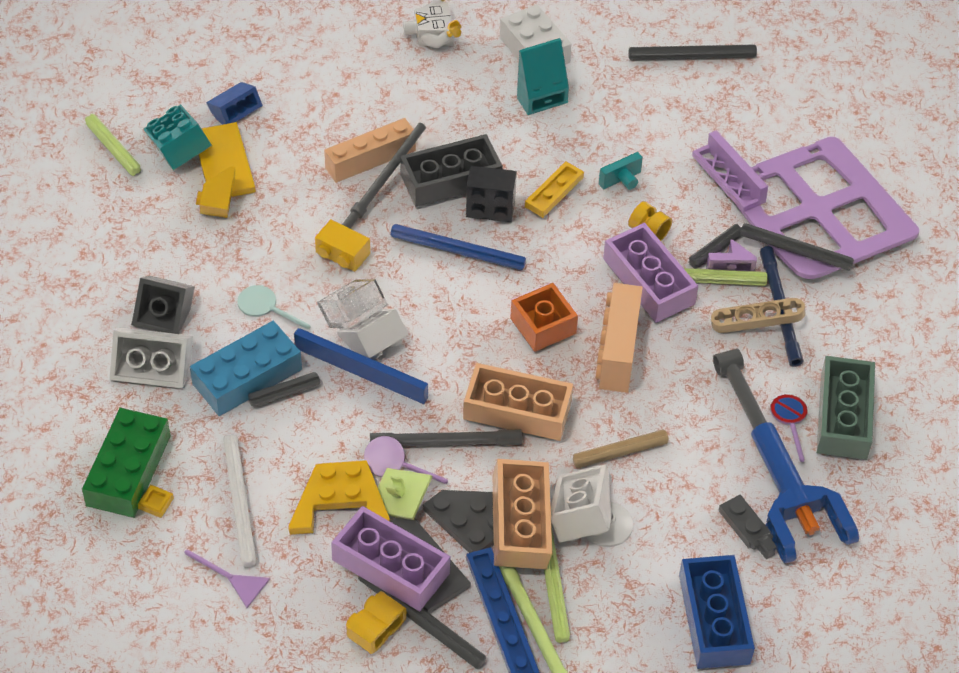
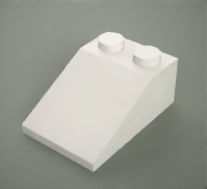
(581, 504)

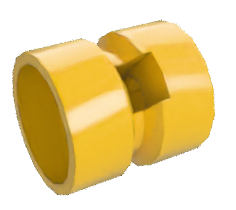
(657, 221)

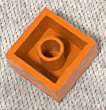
(543, 317)

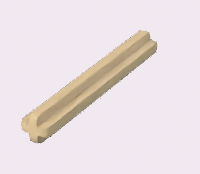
(620, 448)

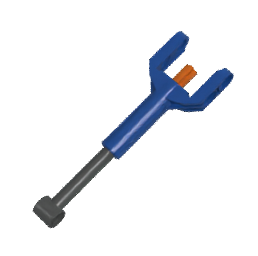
(794, 498)

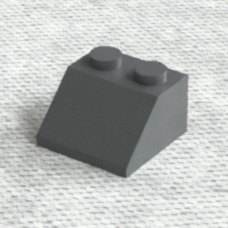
(162, 304)

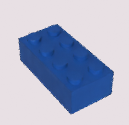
(716, 612)

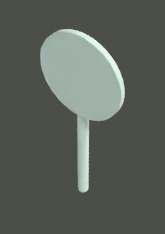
(261, 300)

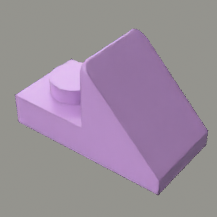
(736, 259)

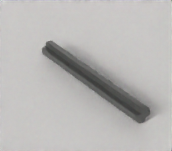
(797, 246)

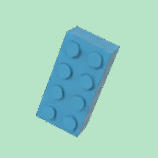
(246, 367)

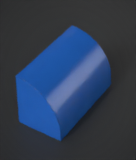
(235, 103)

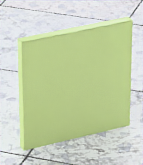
(403, 492)

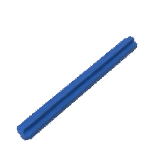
(458, 247)

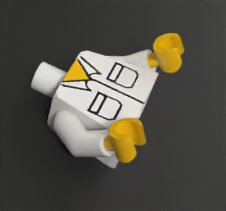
(433, 25)

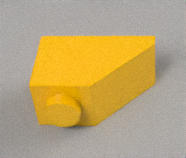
(217, 194)

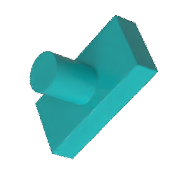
(621, 171)

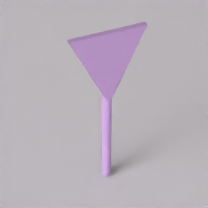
(246, 586)

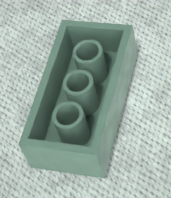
(846, 407)

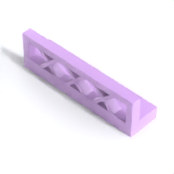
(737, 171)

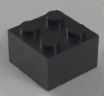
(491, 194)

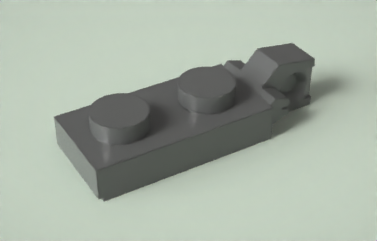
(748, 526)

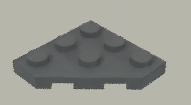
(464, 516)

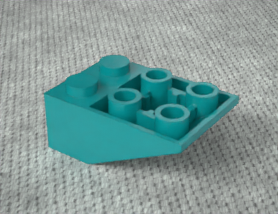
(542, 77)
(177, 136)

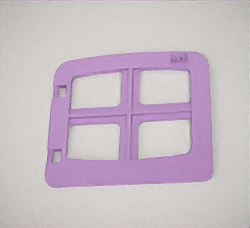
(863, 186)

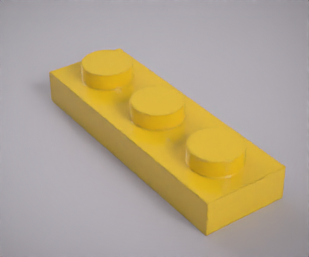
(554, 189)

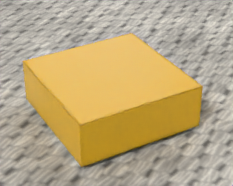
(155, 501)

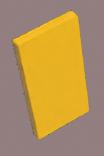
(227, 151)

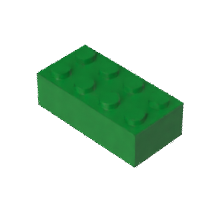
(126, 462)

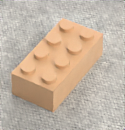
(618, 337)
(518, 401)
(521, 514)

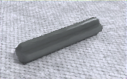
(715, 246)
(284, 389)

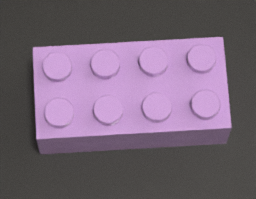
(644, 261)
(390, 558)

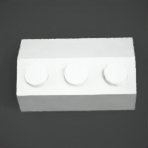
(150, 357)

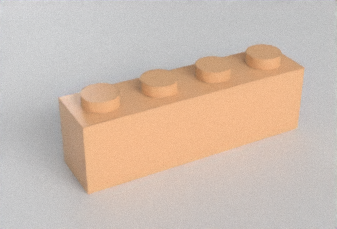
(367, 150)

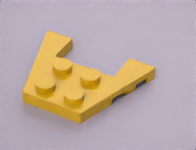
(336, 487)

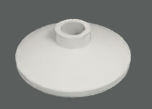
(619, 530)

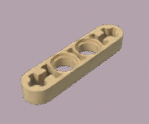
(757, 311)

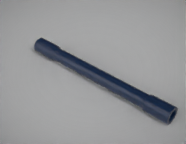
(791, 345)

